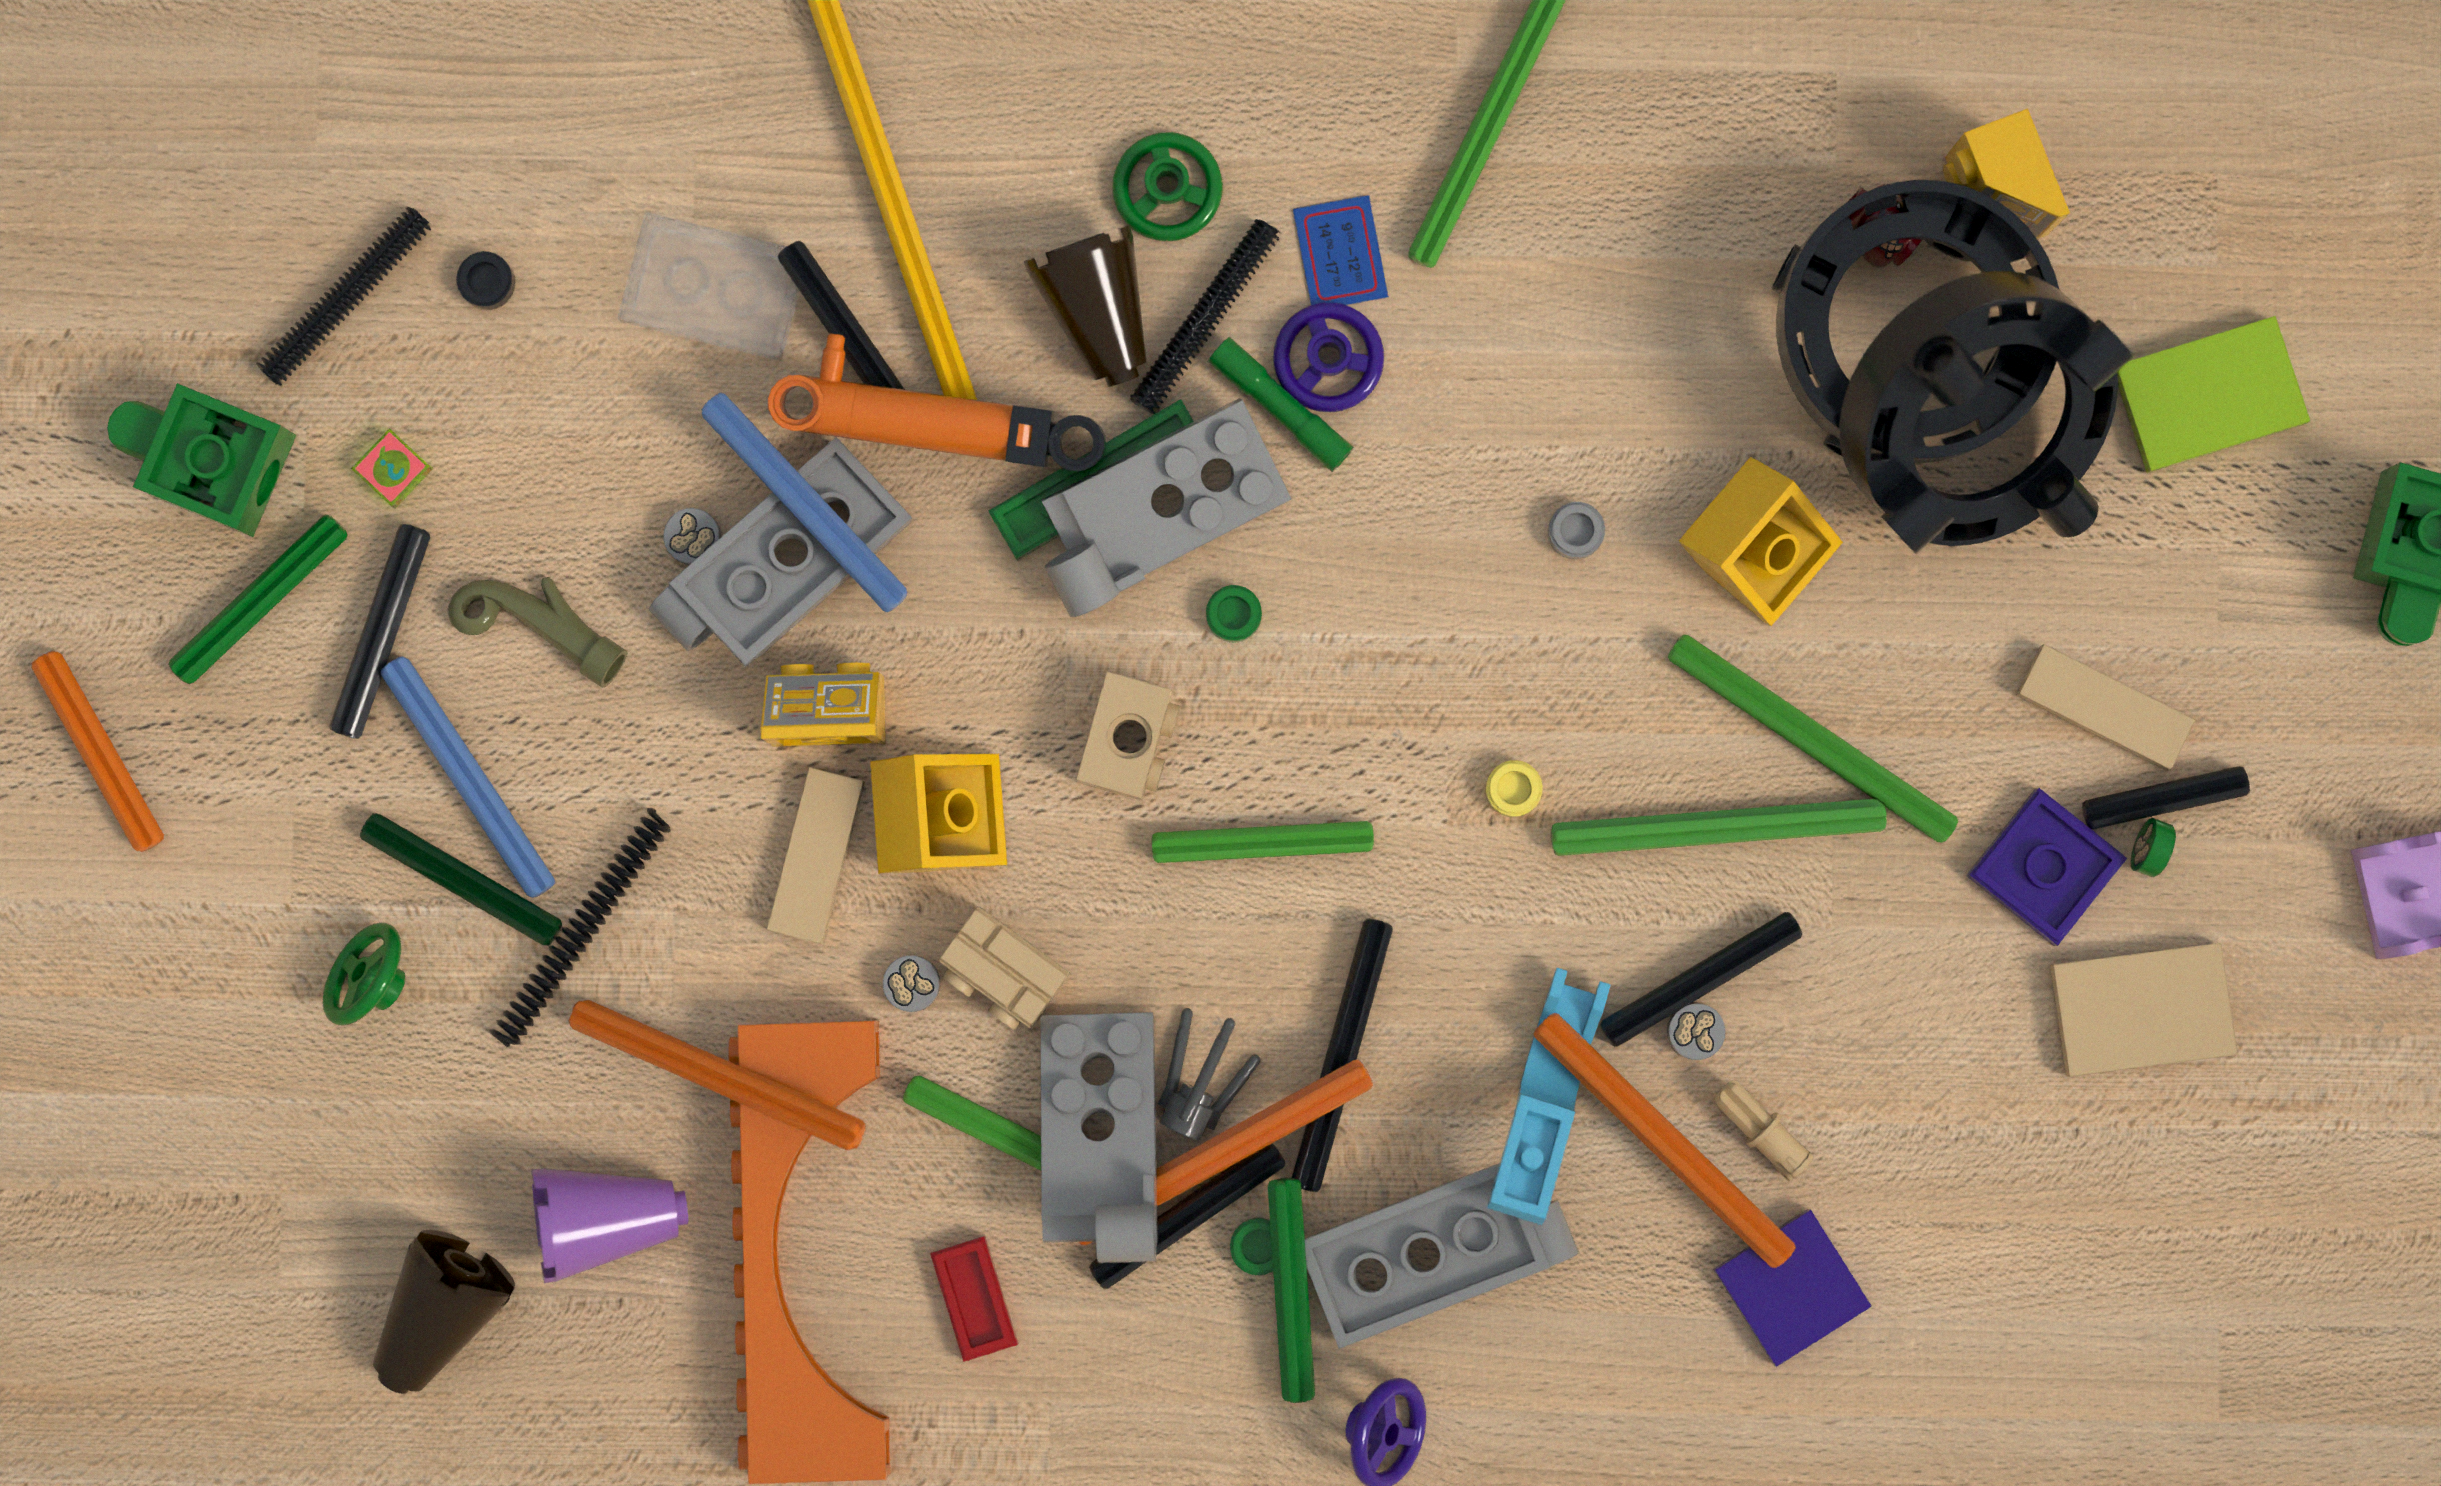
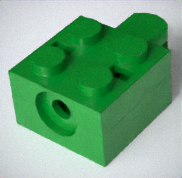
(201, 455)
(2405, 552)

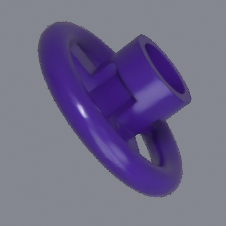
(1322, 337)
(1375, 1431)

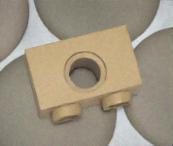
(1124, 702)

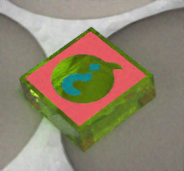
(392, 468)

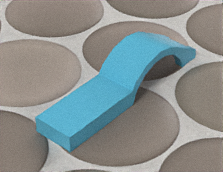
(1544, 1109)

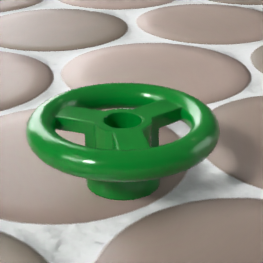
(1165, 166)
(371, 980)

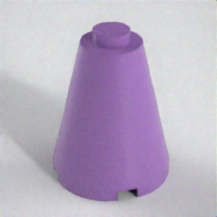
(600, 1218)

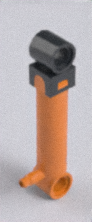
(929, 419)

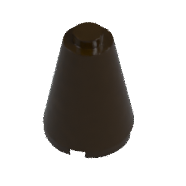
(1096, 302)
(437, 1309)

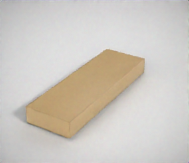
(2105, 707)
(815, 855)

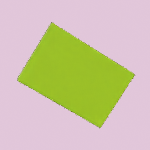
(2211, 394)

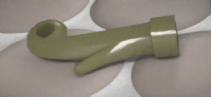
(555, 622)

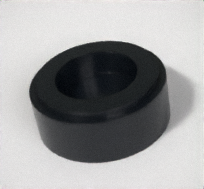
(485, 280)

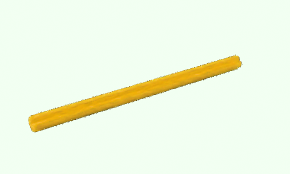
(891, 199)

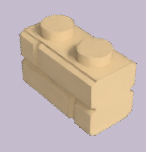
(1003, 968)

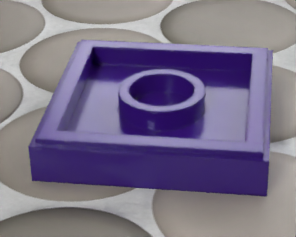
(2046, 866)
(1800, 1298)

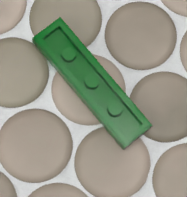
(1023, 516)

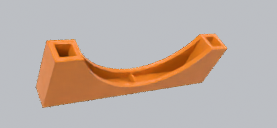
(796, 1414)

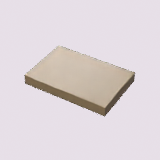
(2143, 1009)

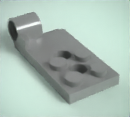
(1119, 537)
(742, 587)
(1110, 1185)
(1476, 1250)

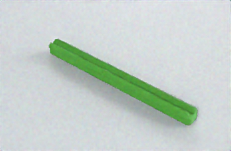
(1484, 131)
(1813, 738)
(1718, 827)

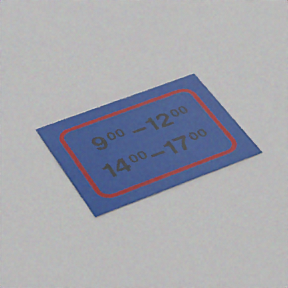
(1340, 252)

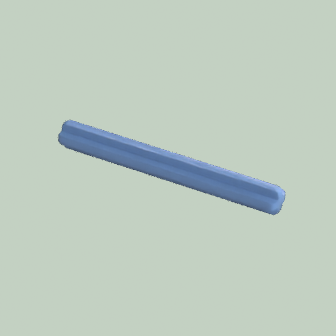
(804, 502)
(467, 777)

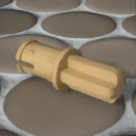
(1763, 1130)

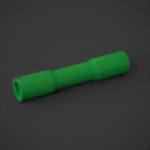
(1306, 427)

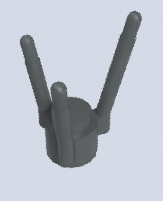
(1190, 1108)

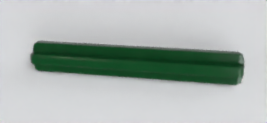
(461, 879)

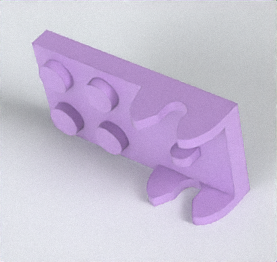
(2402, 893)

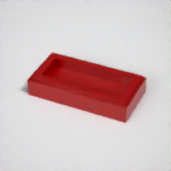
(974, 1298)

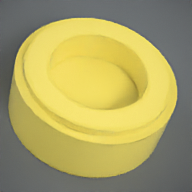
(1513, 788)

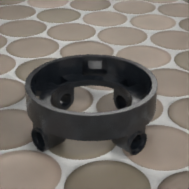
(1954, 223)
(1930, 352)

